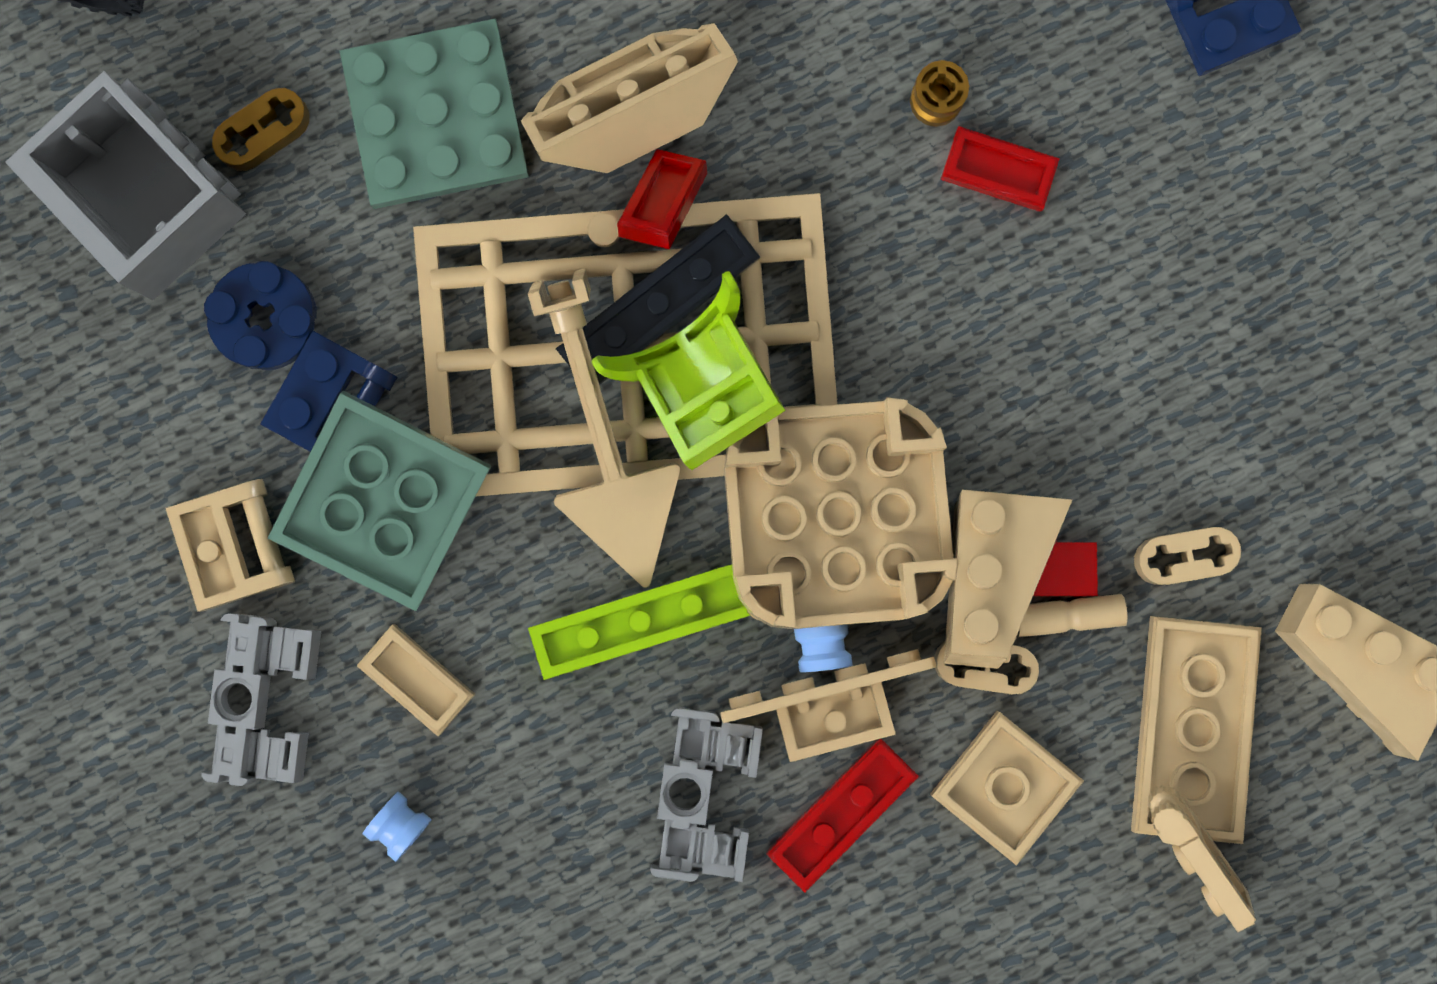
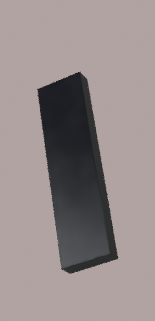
(669, 293)

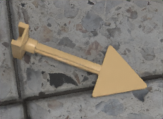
(624, 511)

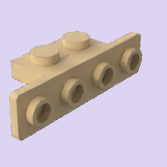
(835, 713)

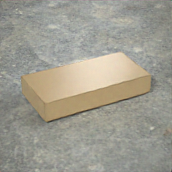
(416, 680)

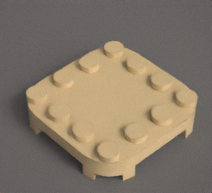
(840, 515)

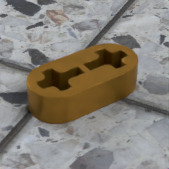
(253, 119)

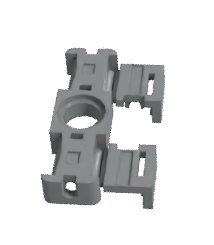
(249, 652)
(683, 842)

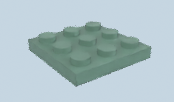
(434, 113)
(379, 501)

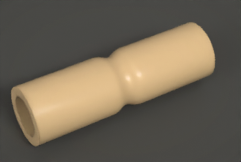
(1077, 614)

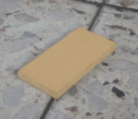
(1198, 722)

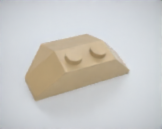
(632, 100)

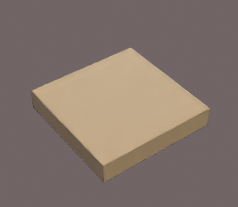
(1006, 787)

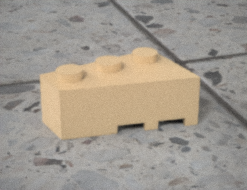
(1001, 557)
(1369, 663)

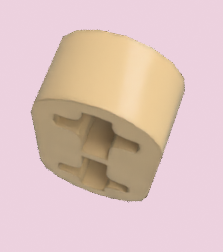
(1189, 568)
(988, 680)

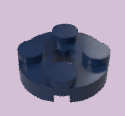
(233, 303)

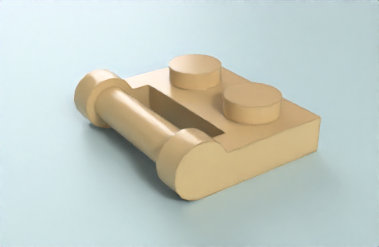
(213, 551)

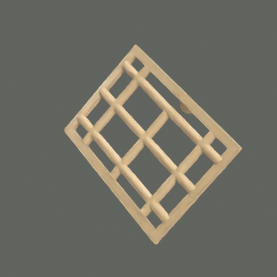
(603, 232)

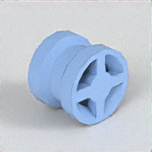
(823, 648)
(396, 826)

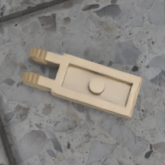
(1198, 853)

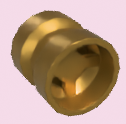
(937, 105)

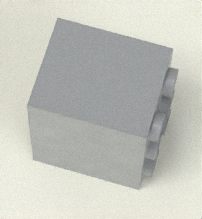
(128, 185)

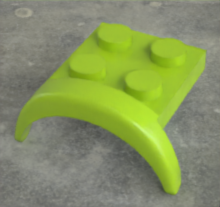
(702, 381)

